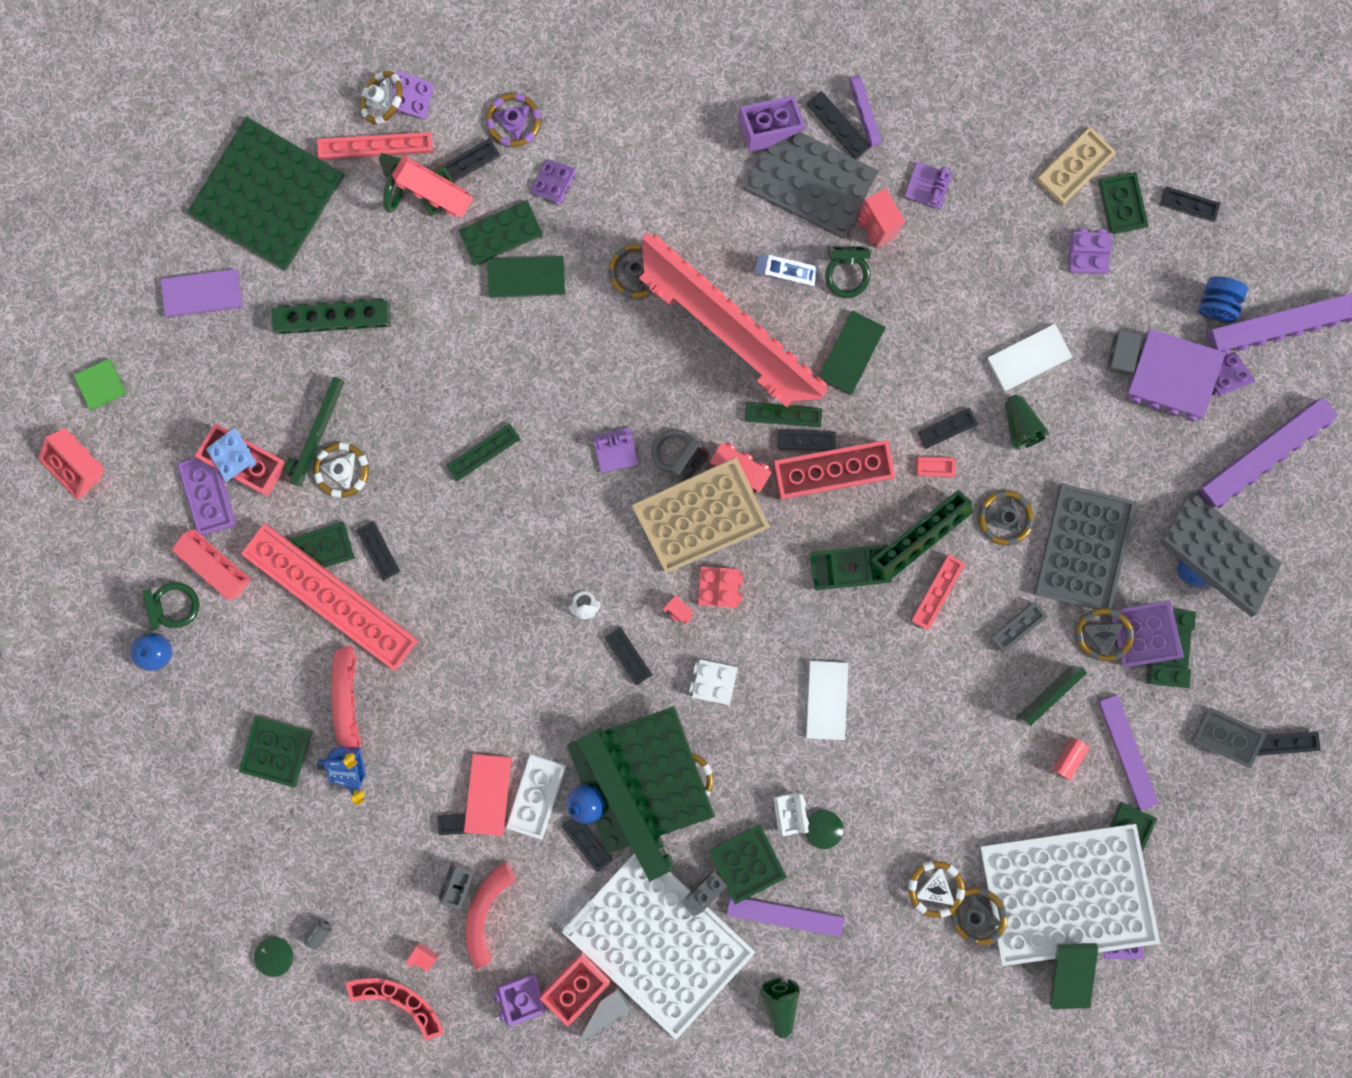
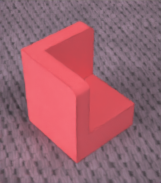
(422, 957)

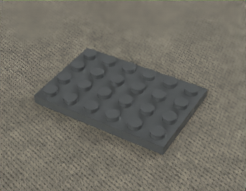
(812, 182)
(1085, 547)
(1221, 553)

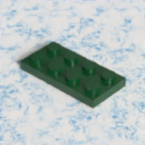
(500, 232)

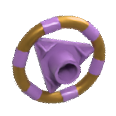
(513, 120)

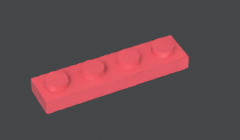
(937, 592)

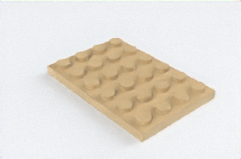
(701, 515)

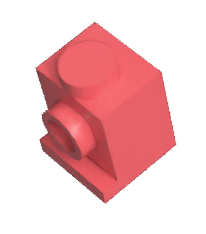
(678, 610)

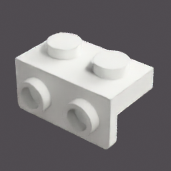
(791, 814)

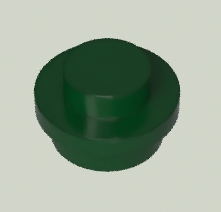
(290, 466)

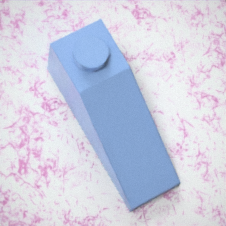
(786, 269)

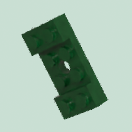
(830, 567)
(1175, 671)

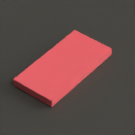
(488, 795)

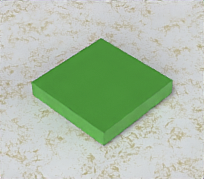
(100, 384)

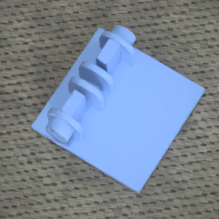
(231, 455)

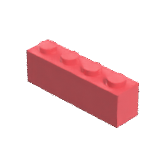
(431, 186)
(211, 564)

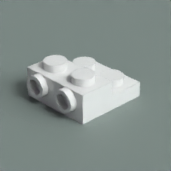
(713, 681)

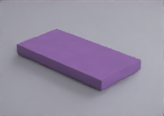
(201, 293)
(206, 497)

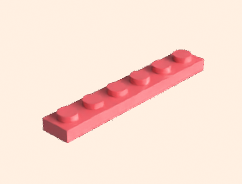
(375, 145)

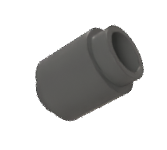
(317, 934)

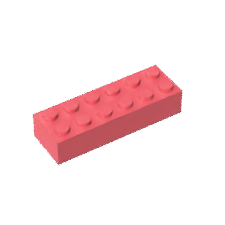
(833, 470)

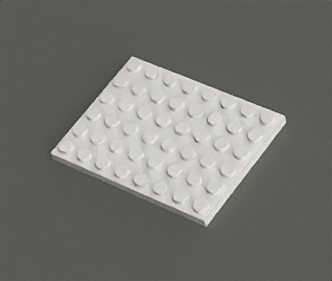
(1070, 892)
(658, 948)

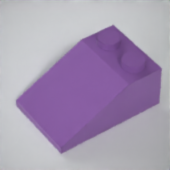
(769, 122)

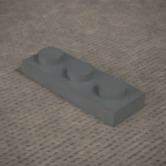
(1018, 627)

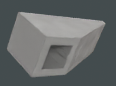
(609, 1008)

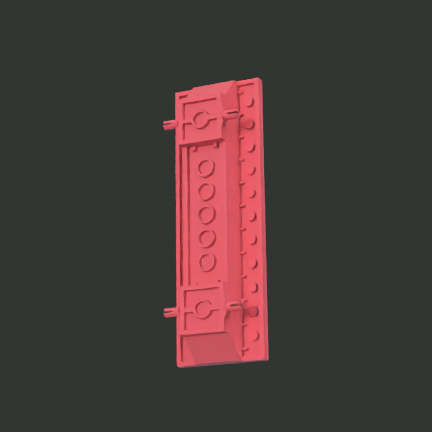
(679, 282)

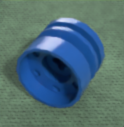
(1223, 299)

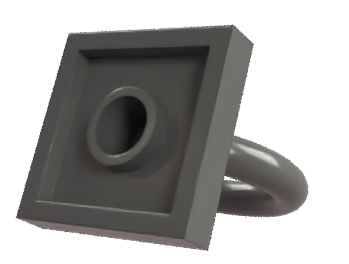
(689, 460)

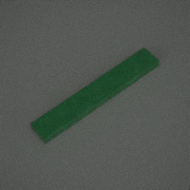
(317, 432)

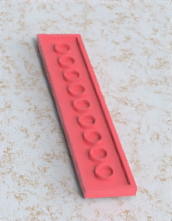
(330, 596)

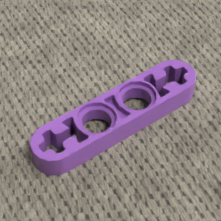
(865, 111)

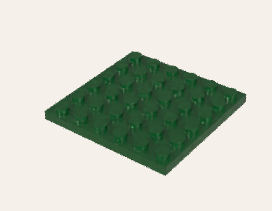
(265, 193)
(661, 770)

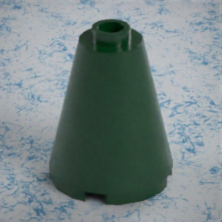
(1023, 423)
(781, 1005)

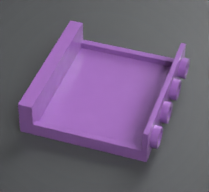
(1175, 375)

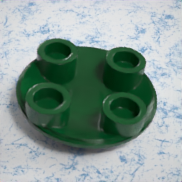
(824, 829)
(273, 956)

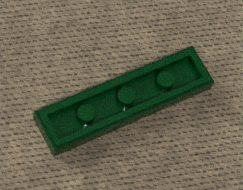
(783, 415)
(483, 452)

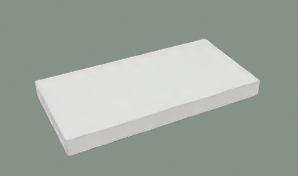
(1029, 357)
(827, 700)
(536, 796)

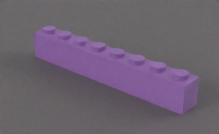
(1280, 324)
(1267, 452)

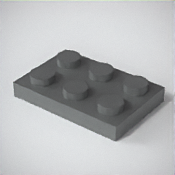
(1229, 737)

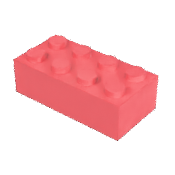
(259, 478)

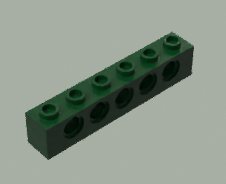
(282, 325)
(922, 536)

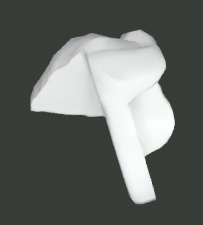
(584, 611)

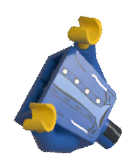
(345, 768)

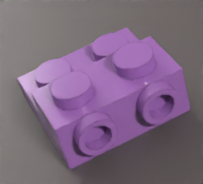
(1090, 251)
(519, 1000)

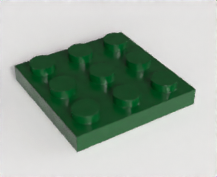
(275, 751)
(747, 864)

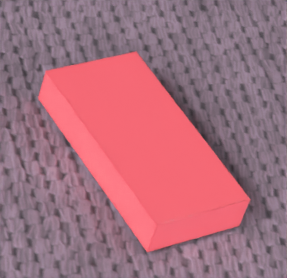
(935, 466)

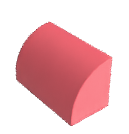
(1071, 758)

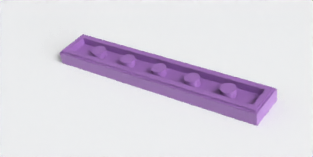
(1128, 752)
(786, 916)

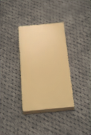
(1076, 166)

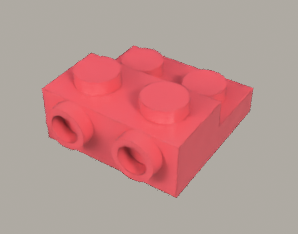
(720, 587)

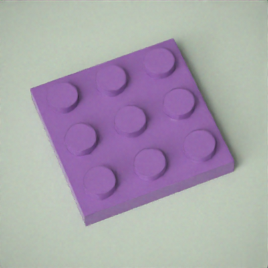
(1154, 634)

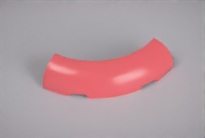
(343, 698)
(478, 911)
(402, 997)

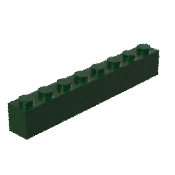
(625, 804)

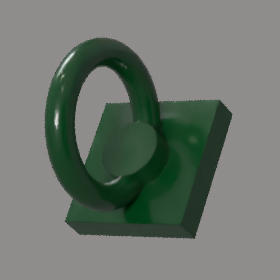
(388, 166)
(848, 255)
(155, 611)

